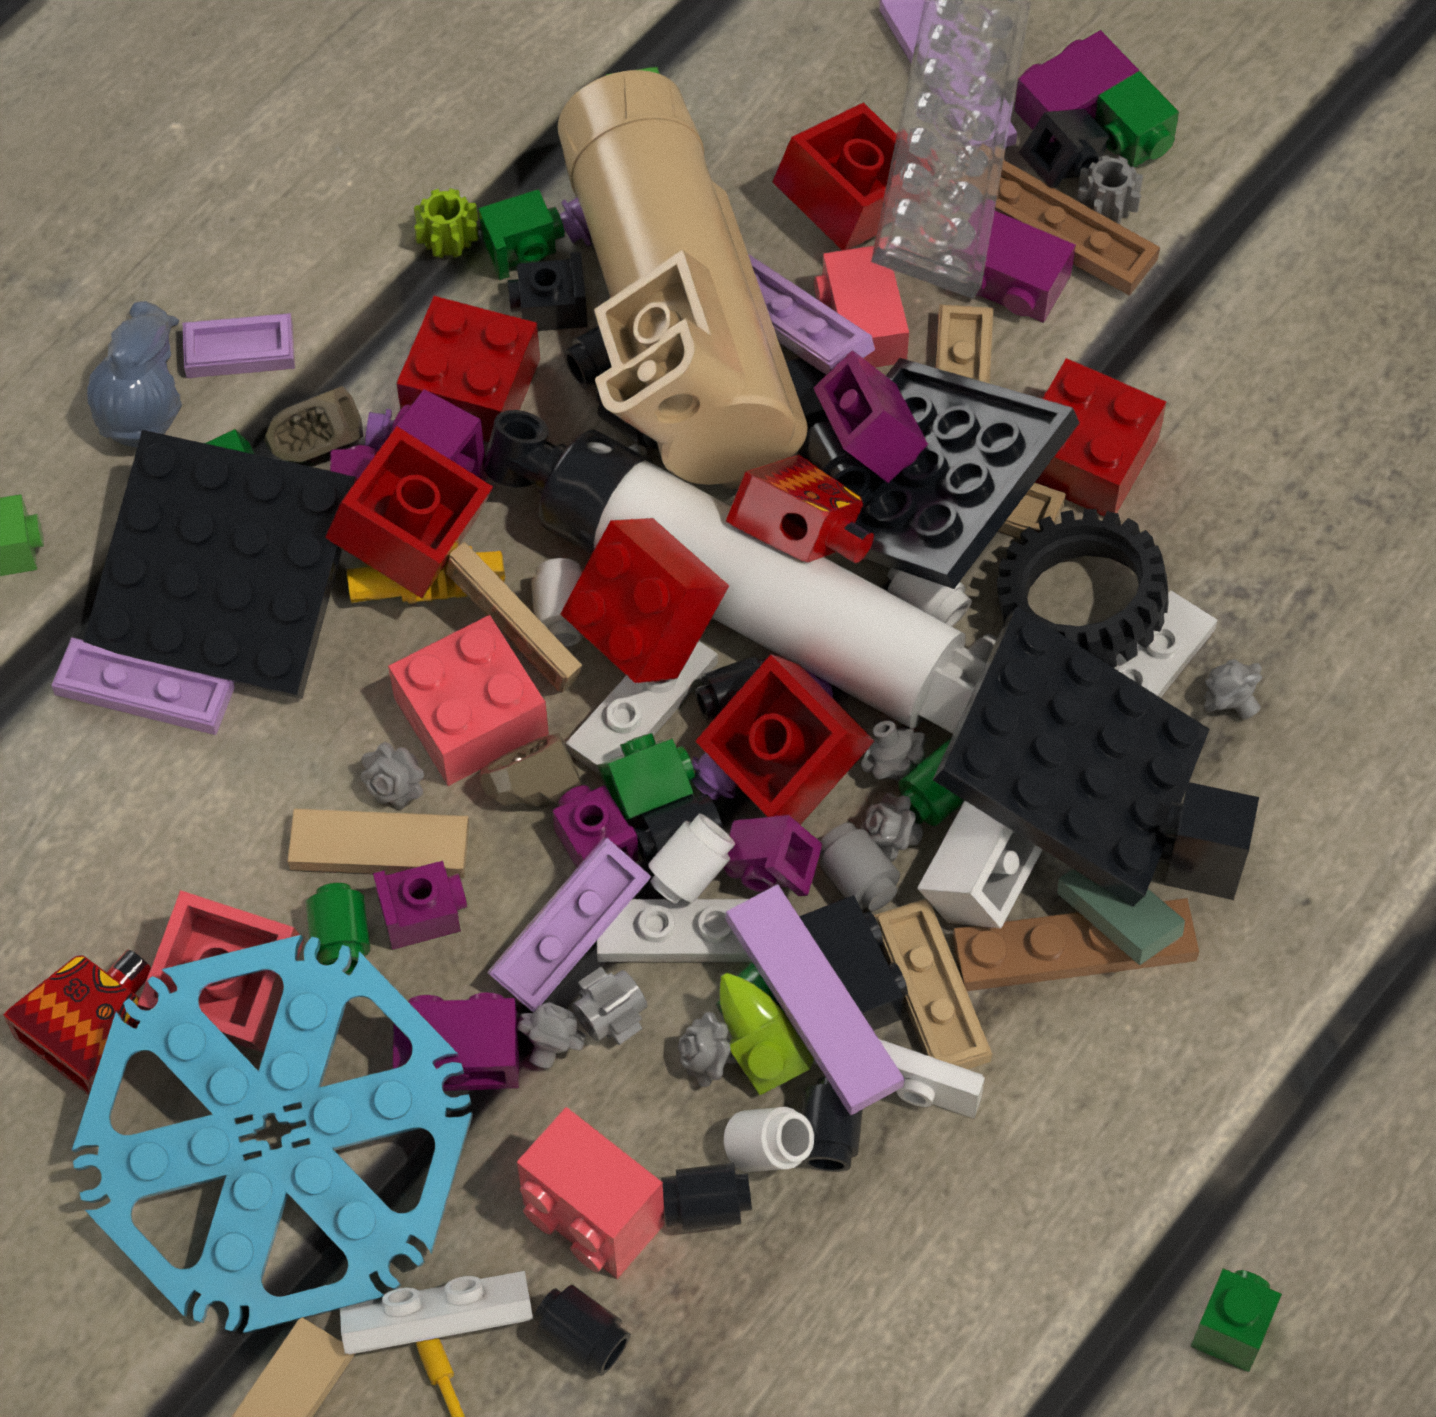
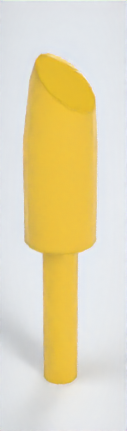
(439, 1372)

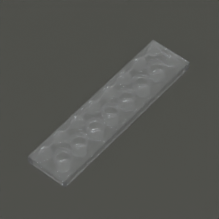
(952, 142)

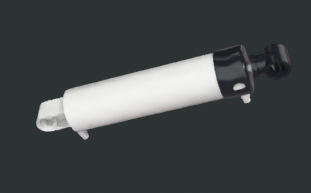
(796, 608)

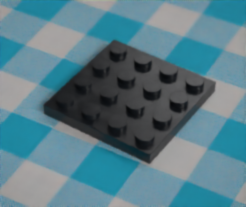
(970, 477)
(220, 563)
(1072, 756)

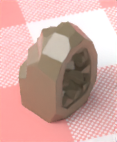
(315, 426)
(531, 773)

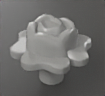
(1232, 687)
(894, 751)
(392, 775)
(892, 825)
(551, 1032)
(706, 1049)

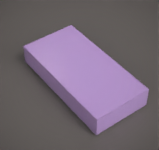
(238, 345)

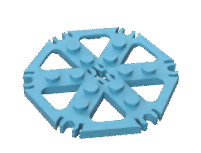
(258, 1187)

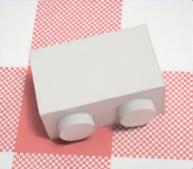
(978, 870)

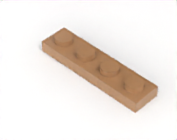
(1101, 244)
(1055, 950)

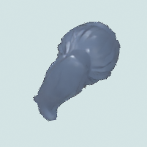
(133, 384)

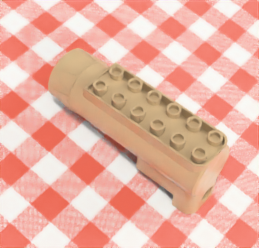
(684, 306)

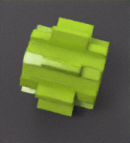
(446, 223)

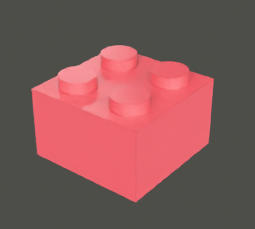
(468, 699)
(204, 928)
(590, 1194)

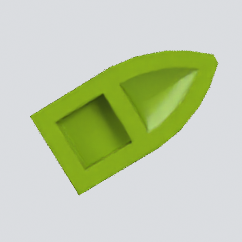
(761, 1035)

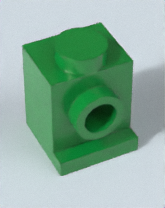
(519, 231)

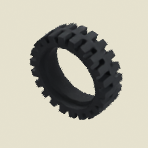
(1097, 539)

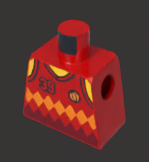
(800, 511)
(73, 1013)

